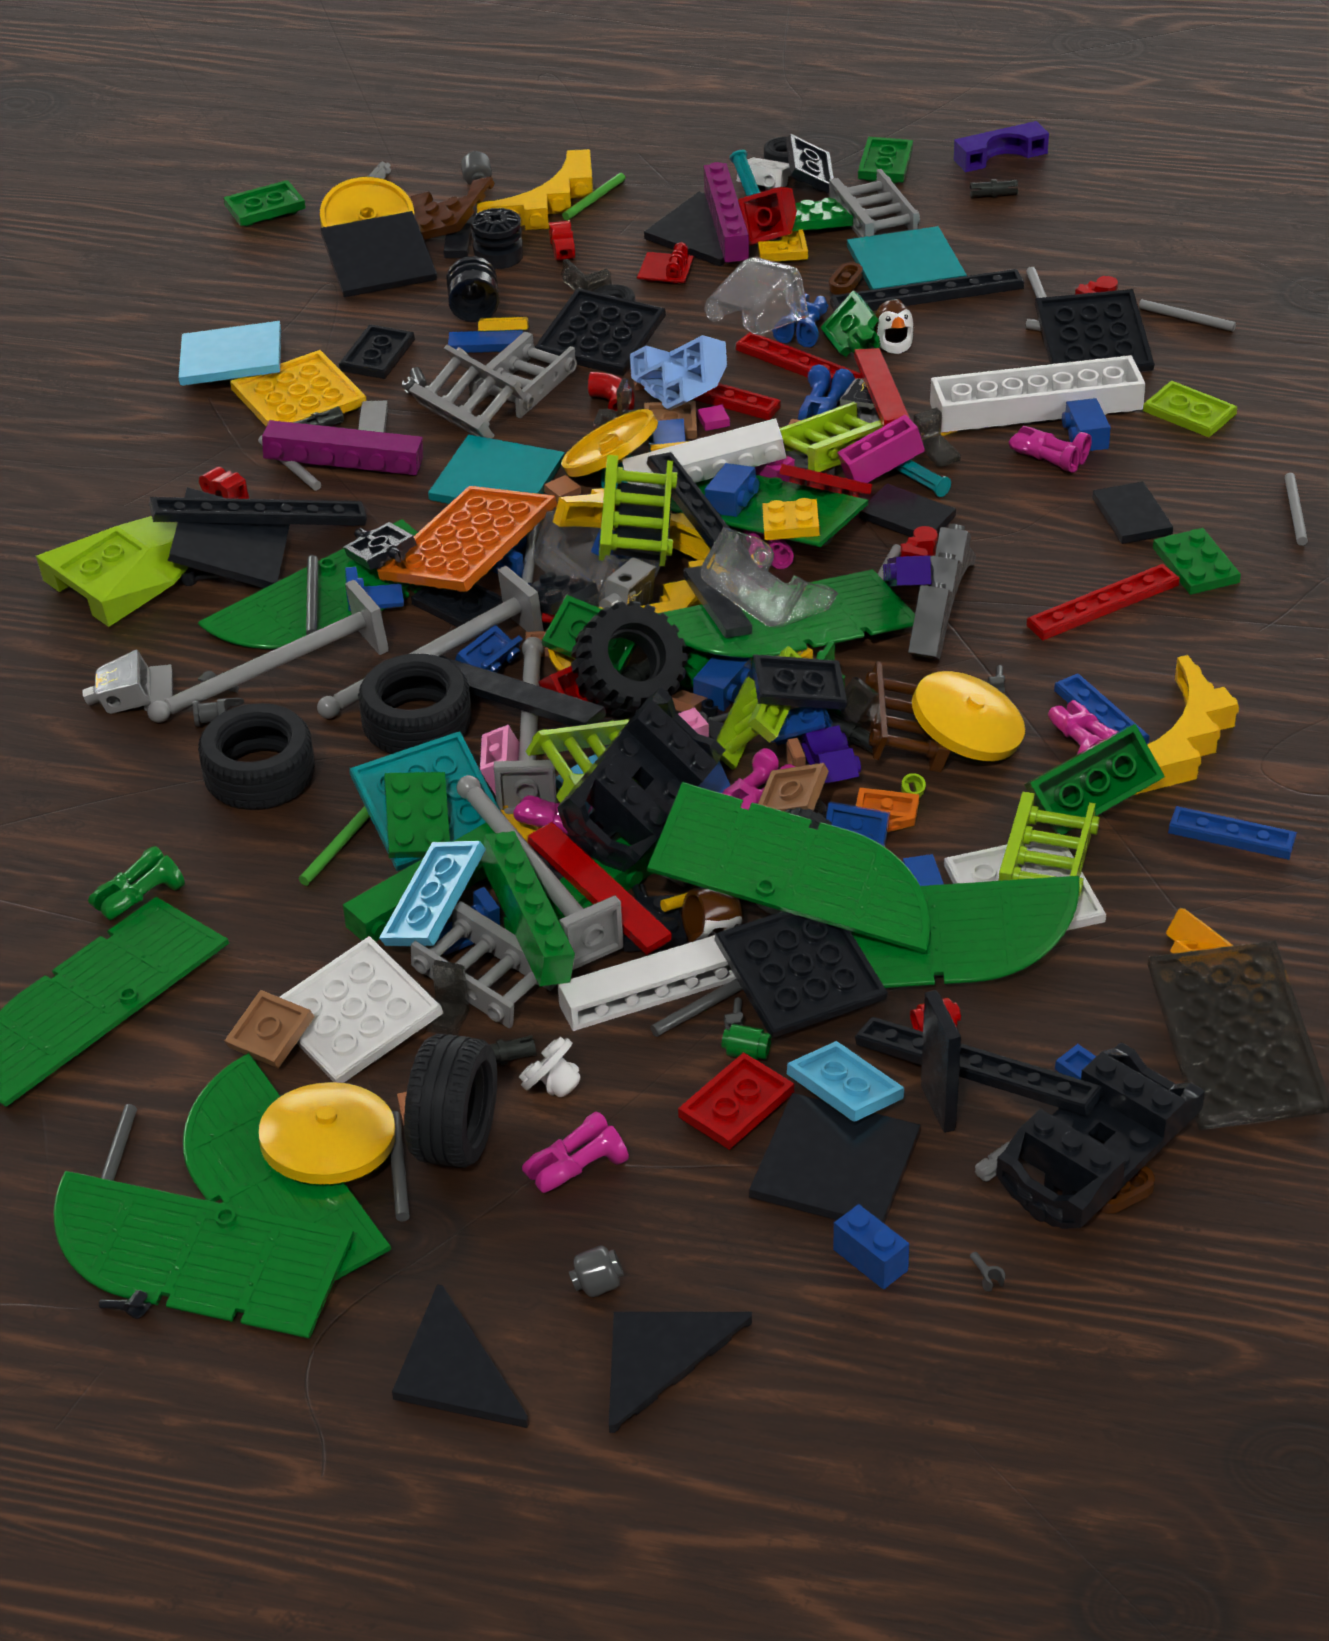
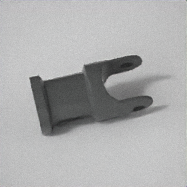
(208, 711)

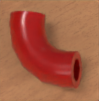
(605, 386)

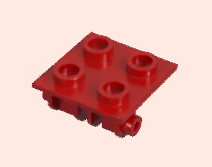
(667, 267)

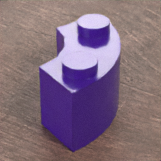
(832, 749)

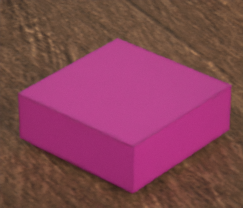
(713, 417)

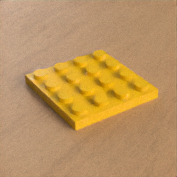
(298, 390)

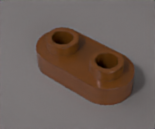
(845, 278)
(1129, 1193)

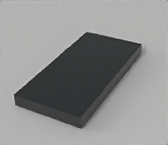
(940, 1061)

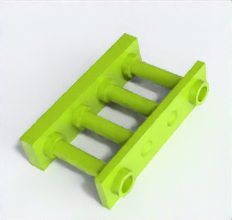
(819, 430)
(612, 519)
(750, 719)
(573, 740)
(1023, 834)

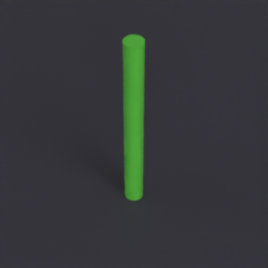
(594, 196)
(334, 847)

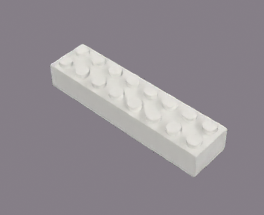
(1035, 392)

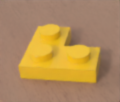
(788, 248)

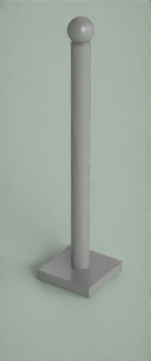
(519, 603)
(365, 618)
(526, 775)
(590, 930)

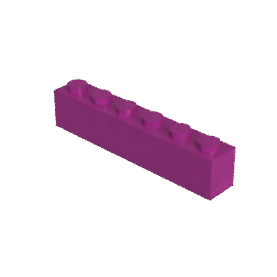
(726, 212)
(342, 447)

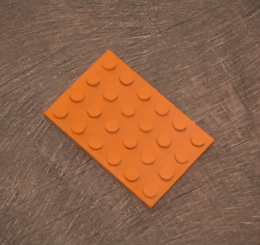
(468, 538)

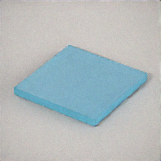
(230, 353)

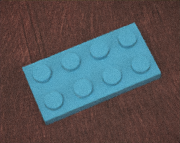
(432, 893)

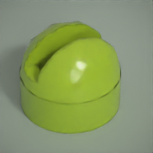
(918, 783)

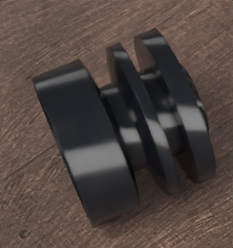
(497, 237)
(472, 289)

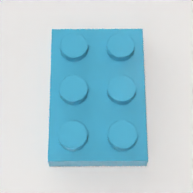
(845, 1081)

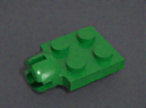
(852, 326)

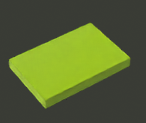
(1190, 408)

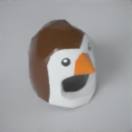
(894, 319)
(709, 912)

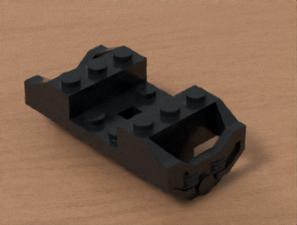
(660, 755)
(1132, 1117)

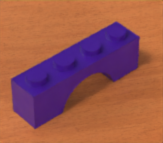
(1023, 139)
(907, 571)

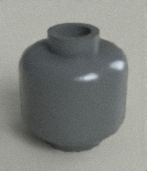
(475, 166)
(596, 1271)

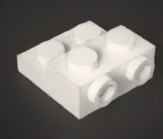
(769, 172)

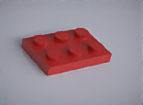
(825, 481)
(736, 1100)

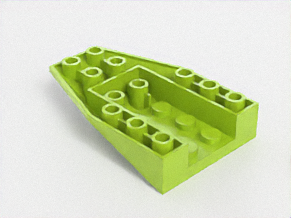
(115, 567)

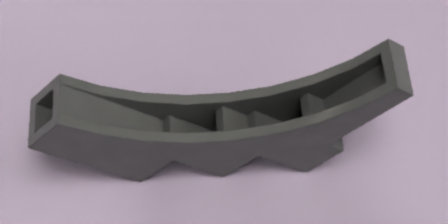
(936, 599)

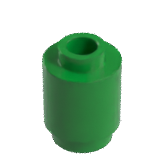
(696, 661)
(747, 1040)

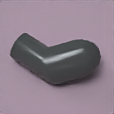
(416, 377)

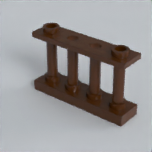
(880, 721)

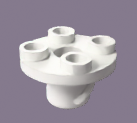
(554, 1071)

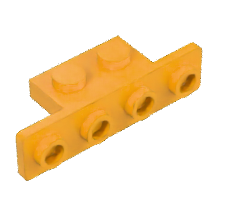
(1192, 934)

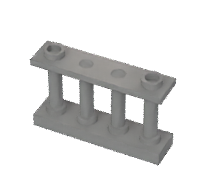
(888, 192)
(515, 358)
(462, 415)
(488, 939)

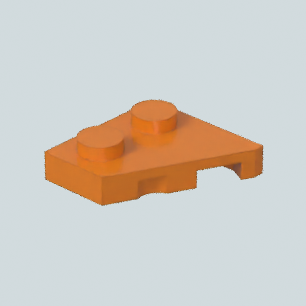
(902, 806)

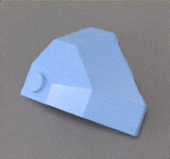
(681, 373)

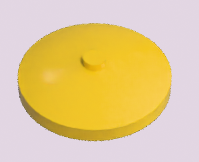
(362, 200)
(615, 437)
(968, 716)
(327, 1133)

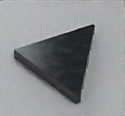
(660, 1351)
(453, 1371)

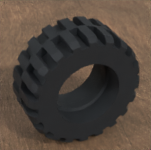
(645, 629)

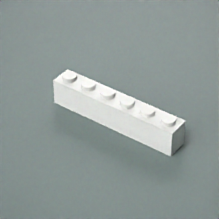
(705, 456)
(643, 983)

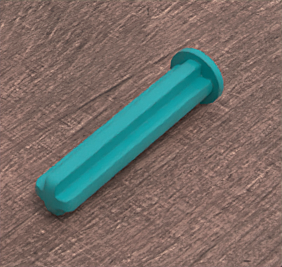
(744, 172)
(938, 484)

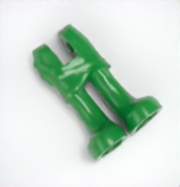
(119, 894)

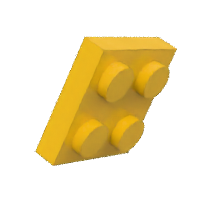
(790, 519)

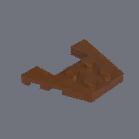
(450, 215)

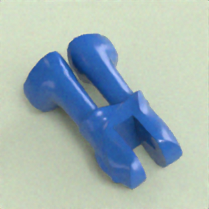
(806, 330)
(820, 382)

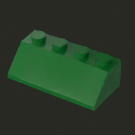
(1097, 775)

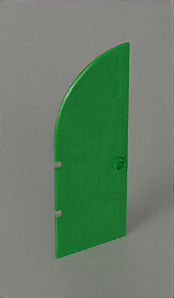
(833, 508)
(861, 606)
(279, 611)
(791, 867)
(979, 931)
(97, 992)
(228, 1164)
(198, 1253)

